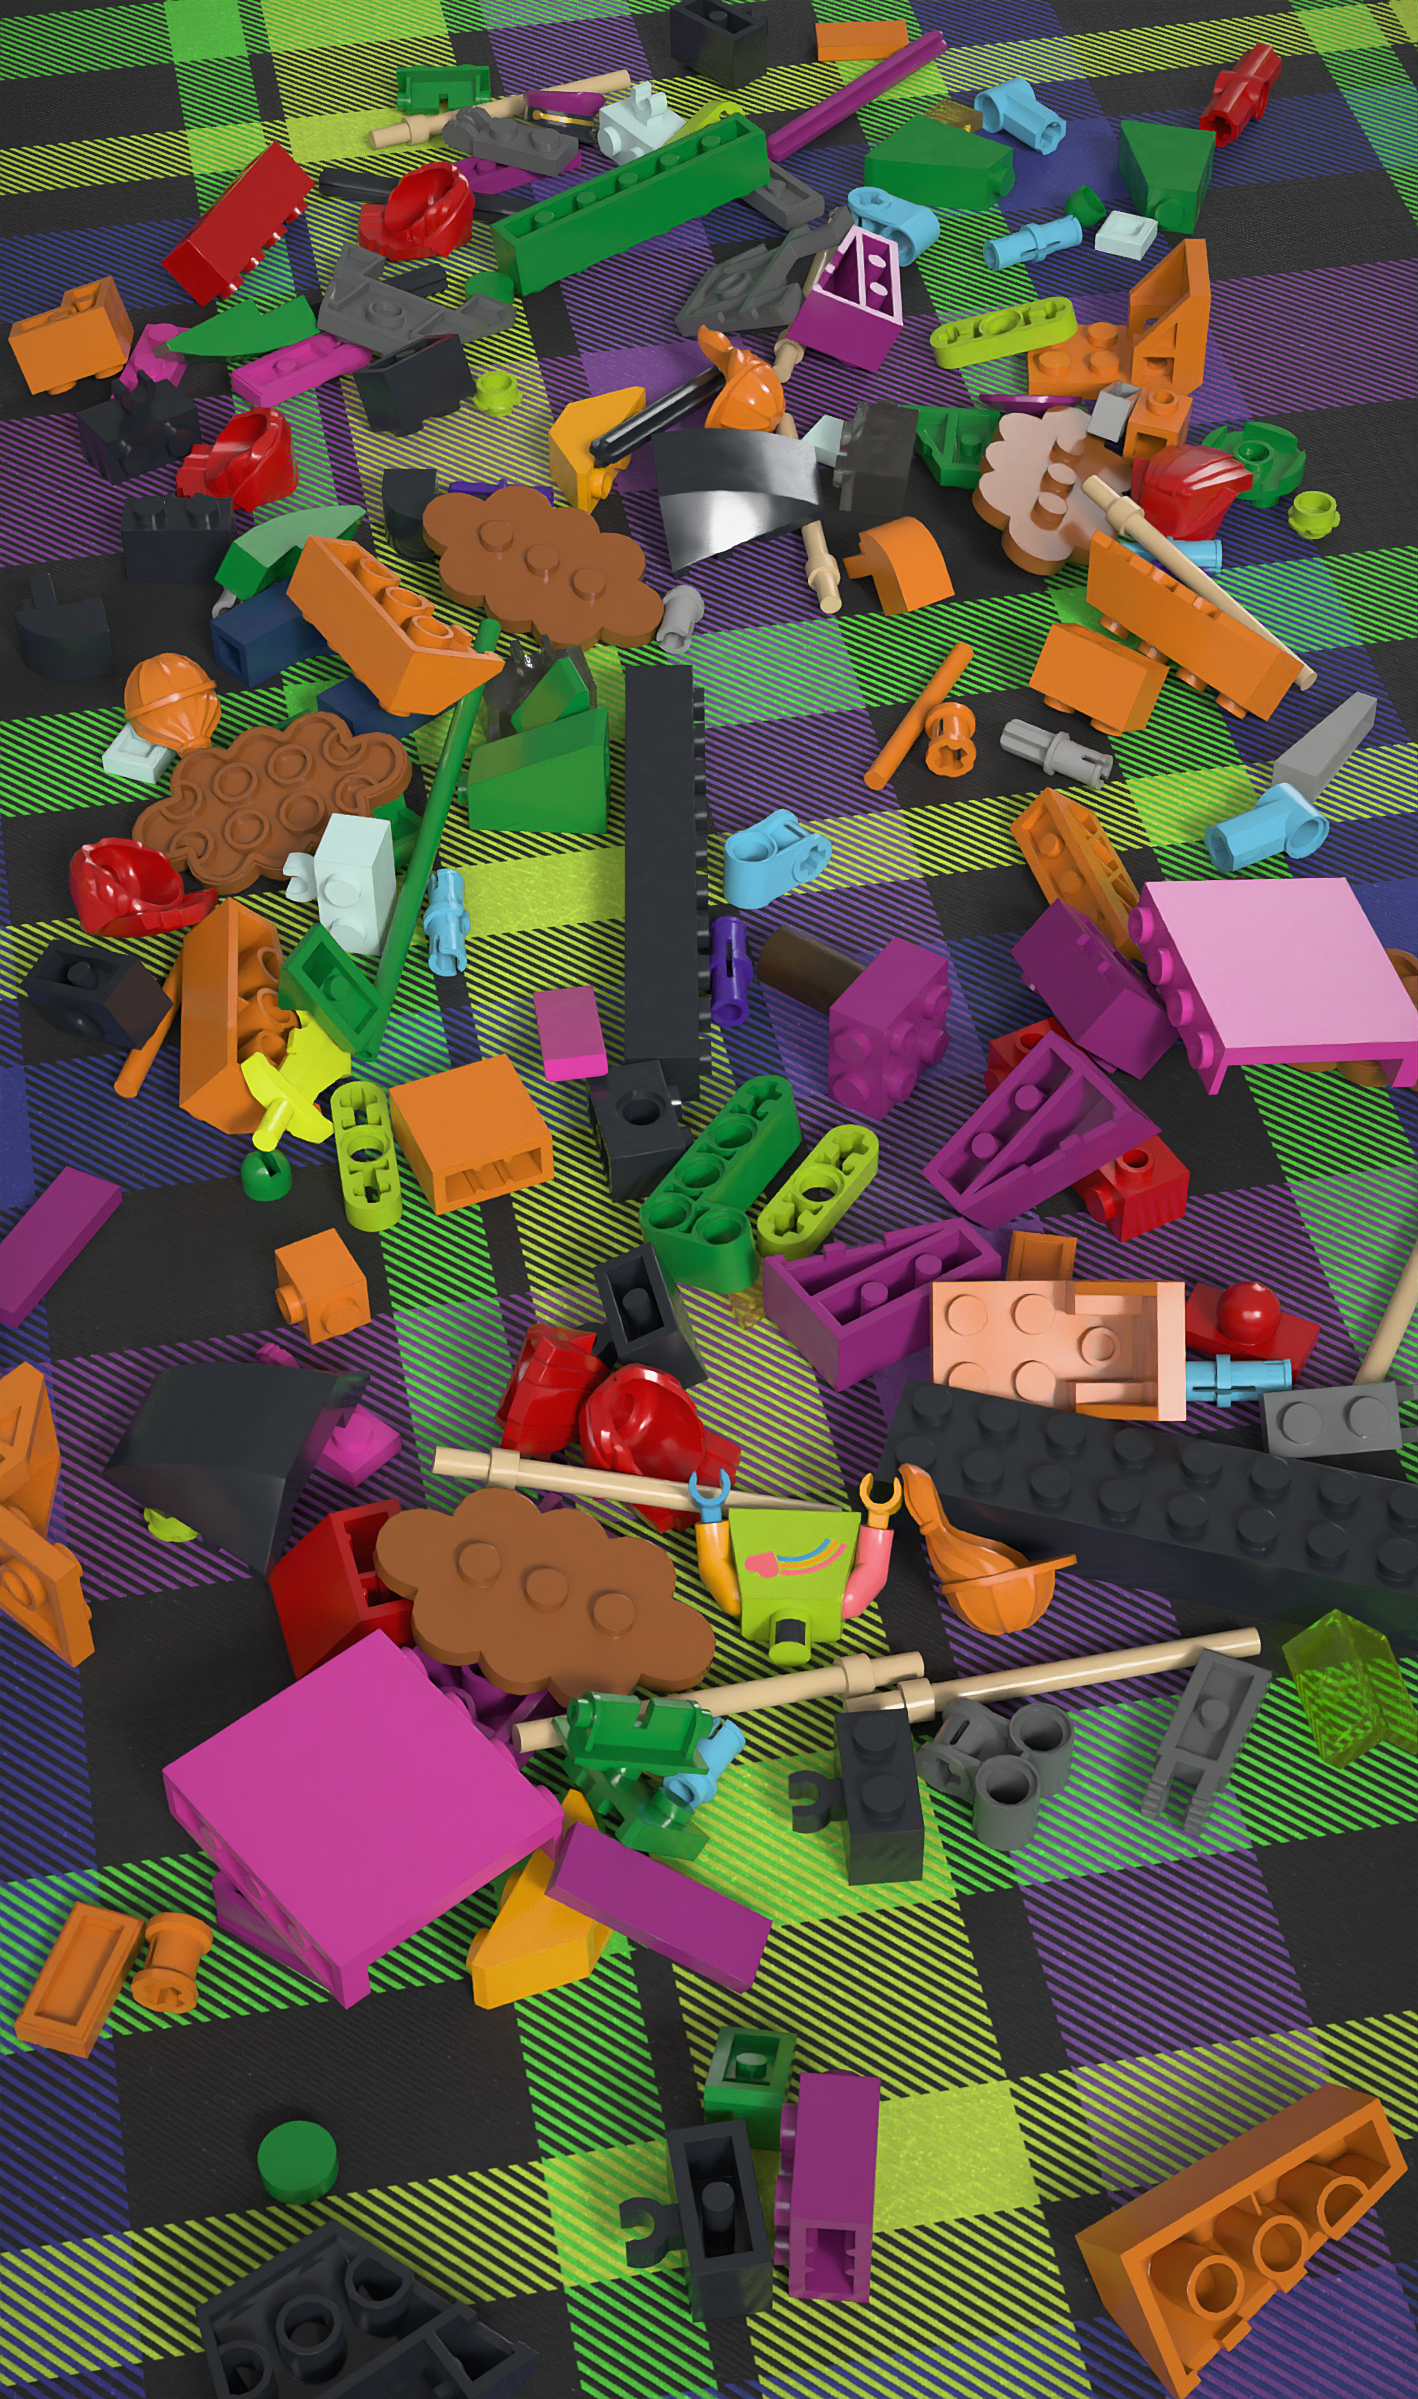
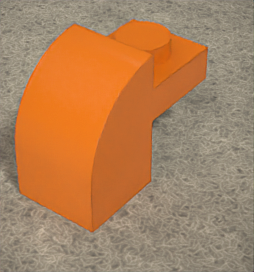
(903, 564)

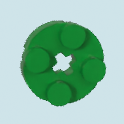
(1276, 464)

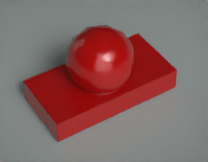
(1248, 1326)

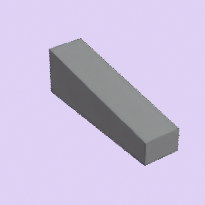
(1113, 410)
(1325, 749)

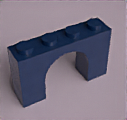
(271, 635)

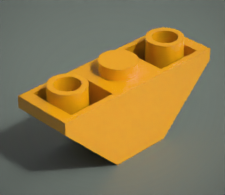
(571, 437)
(535, 1938)

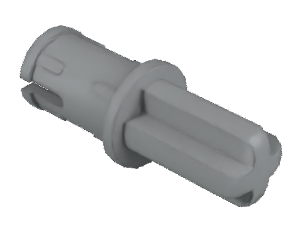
(1056, 753)

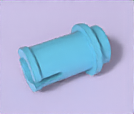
(717, 1753)

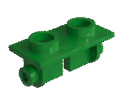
(424, 86)
(605, 1734)

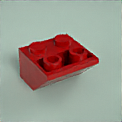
(331, 1589)

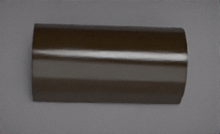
(806, 968)

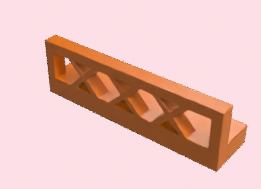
(1078, 864)

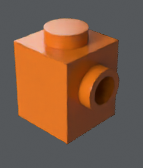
(1156, 422)
(321, 1287)

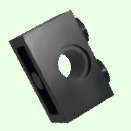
(97, 994)
(636, 1127)

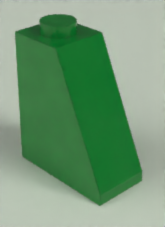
(941, 166)
(1166, 171)
(542, 778)

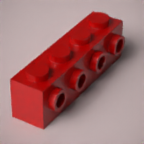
(239, 224)
(1128, 1193)

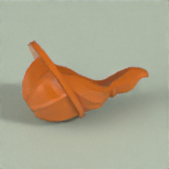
(752, 389)
(172, 703)
(982, 1578)

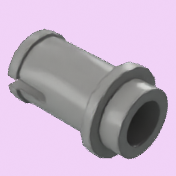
(681, 611)

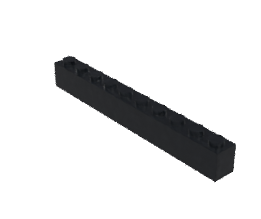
(661, 876)

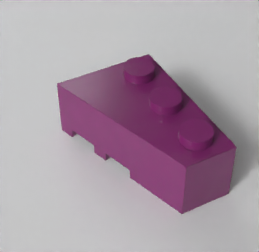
(855, 303)
(1095, 991)
(1037, 1135)
(871, 1302)

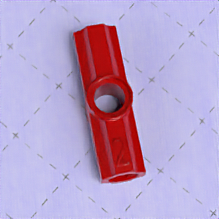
(1241, 94)

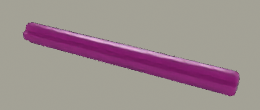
(854, 96)

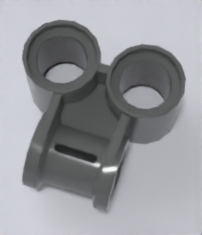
(999, 1763)

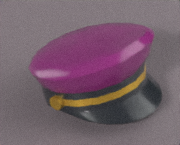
(565, 111)

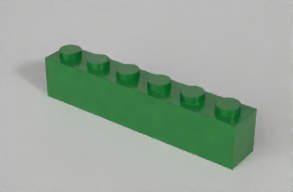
(631, 203)

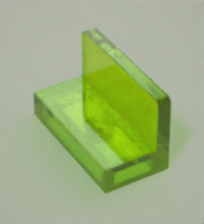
(1350, 1689)

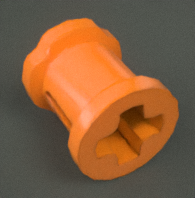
(956, 734)
(172, 1962)

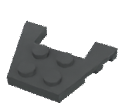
(751, 286)
(388, 318)

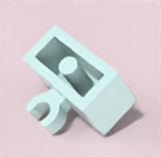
(636, 125)
(351, 881)

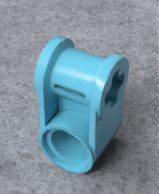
(896, 219)
(771, 860)

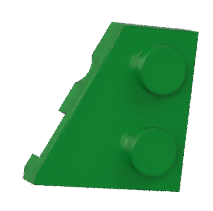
(954, 442)
(651, 1818)

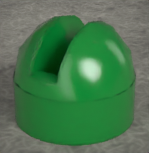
(1085, 206)
(256, 1179)

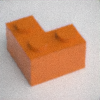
(75, 340)

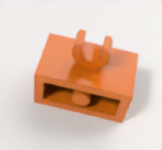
(1097, 678)

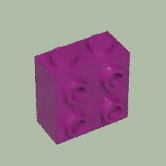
(888, 1028)
(828, 2186)

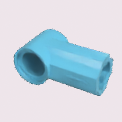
(1015, 109)
(1277, 824)

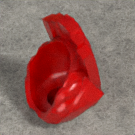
(422, 217)
(248, 462)
(1188, 489)
(132, 891)
(548, 1390)
(651, 1429)

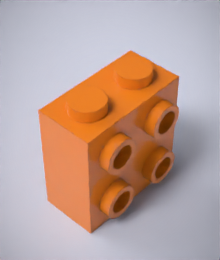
(471, 1134)

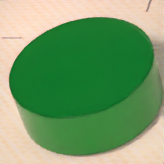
(492, 284)
(298, 2162)

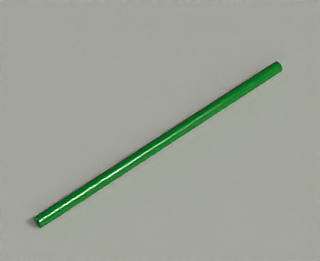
(427, 842)

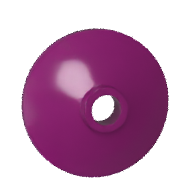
(1028, 404)

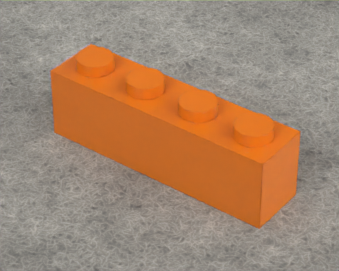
(386, 630)
(1188, 630)
(230, 1015)
(1236, 2227)

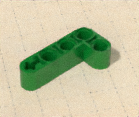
(701, 1204)

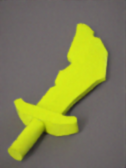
(291, 1089)

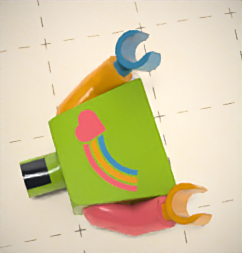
(793, 1570)

